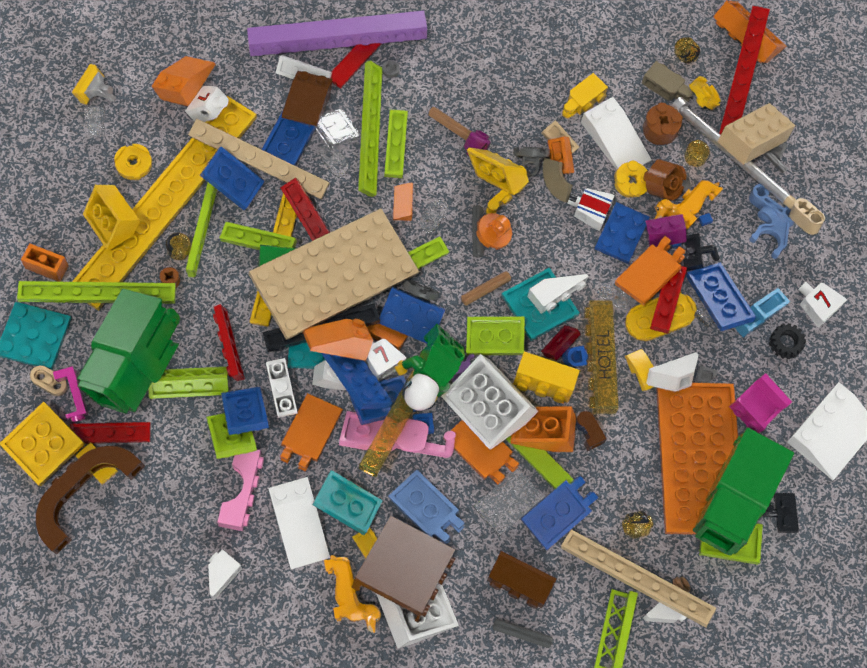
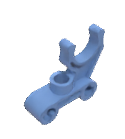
(771, 213)

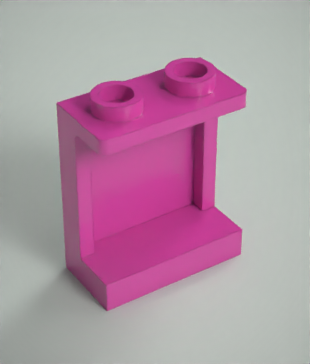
(71, 375)
(760, 403)

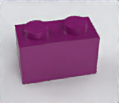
(671, 227)

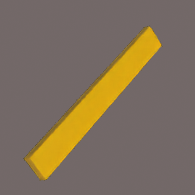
(284, 225)

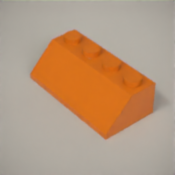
(735, 20)

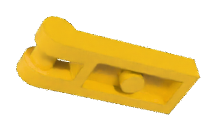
(498, 200)

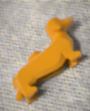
(691, 204)
(347, 597)

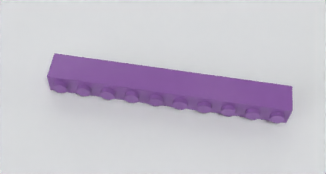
(337, 33)

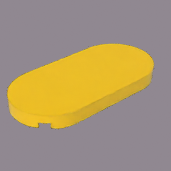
(640, 320)

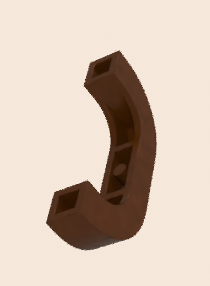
(71, 481)

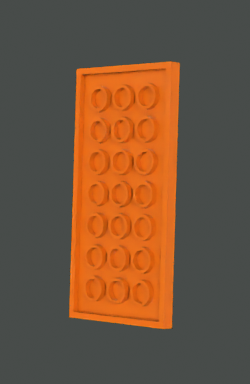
(694, 443)

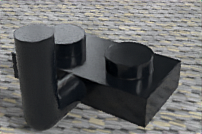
(694, 251)
(785, 512)

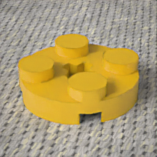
(706, 95)
(136, 171)
(622, 182)

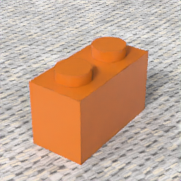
(44, 262)

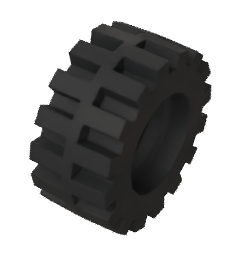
(794, 333)

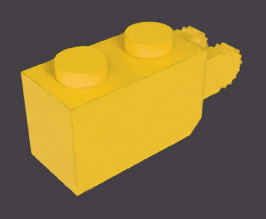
(585, 96)

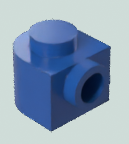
(575, 356)

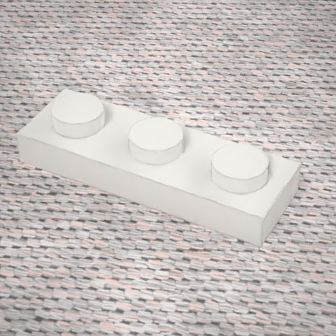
(288, 67)

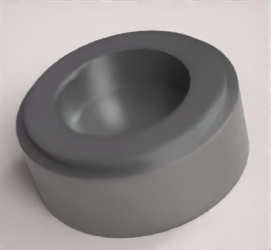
(390, 69)

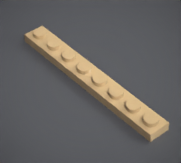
(258, 158)
(639, 578)

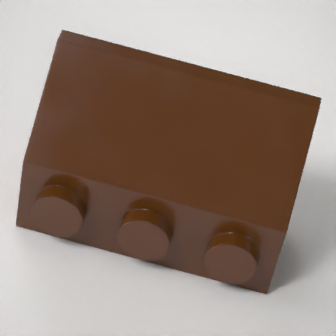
(521, 580)

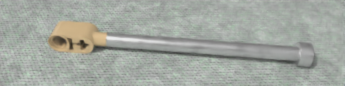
(801, 212)

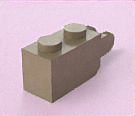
(666, 83)

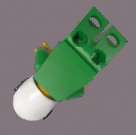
(431, 369)

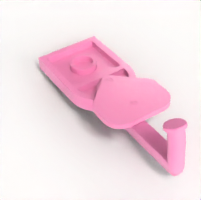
(411, 439)

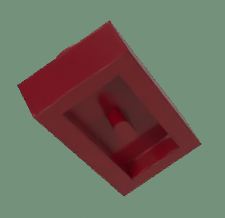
(560, 342)

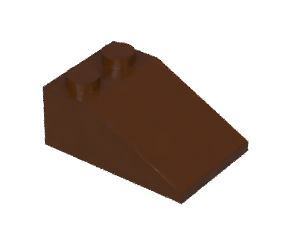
(307, 98)

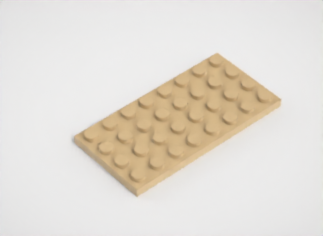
(333, 273)

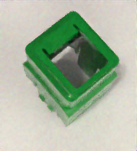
(127, 354)
(742, 491)

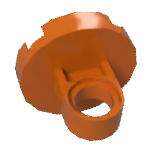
(494, 230)

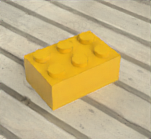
(546, 377)

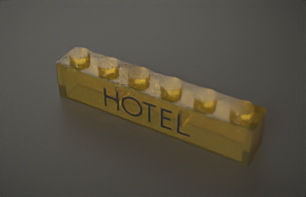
(602, 357)

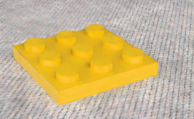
(42, 444)

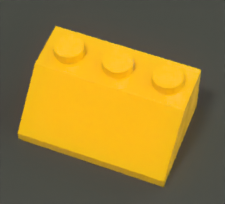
(498, 170)
(110, 216)

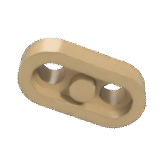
(48, 382)

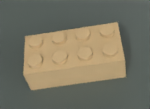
(756, 133)

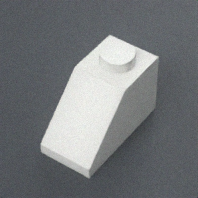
(221, 572)
(663, 614)

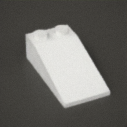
(614, 134)
(299, 523)

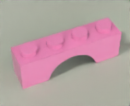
(234, 512)

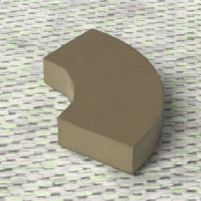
(555, 180)

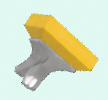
(92, 85)

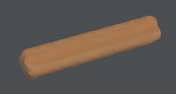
(450, 123)
(485, 288)

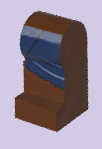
(593, 433)

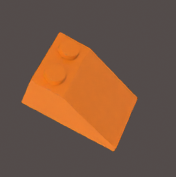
(182, 80)
(340, 338)
(548, 430)

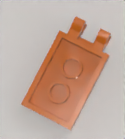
(650, 271)
(310, 430)
(480, 457)

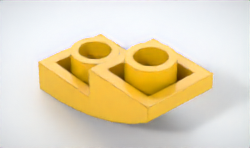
(640, 364)

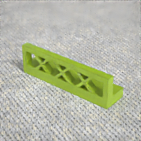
(191, 383)
(624, 628)

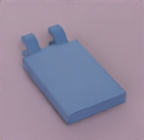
(426, 507)

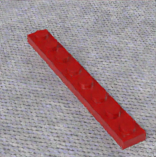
(745, 66)

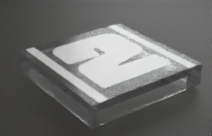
(337, 128)

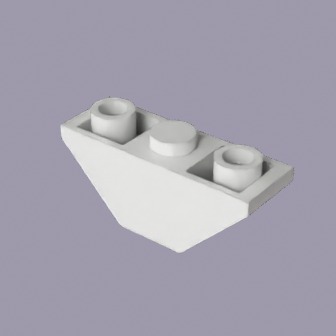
(674, 374)
(281, 388)

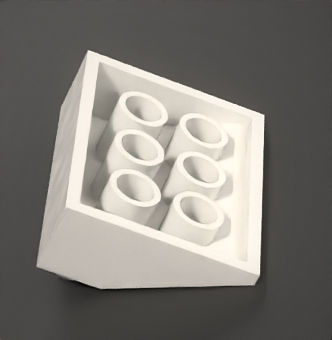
(489, 402)
(832, 431)
(403, 624)

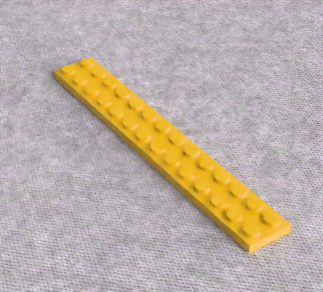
(164, 201)

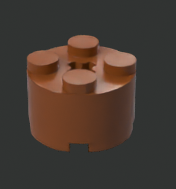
(662, 124)
(665, 179)

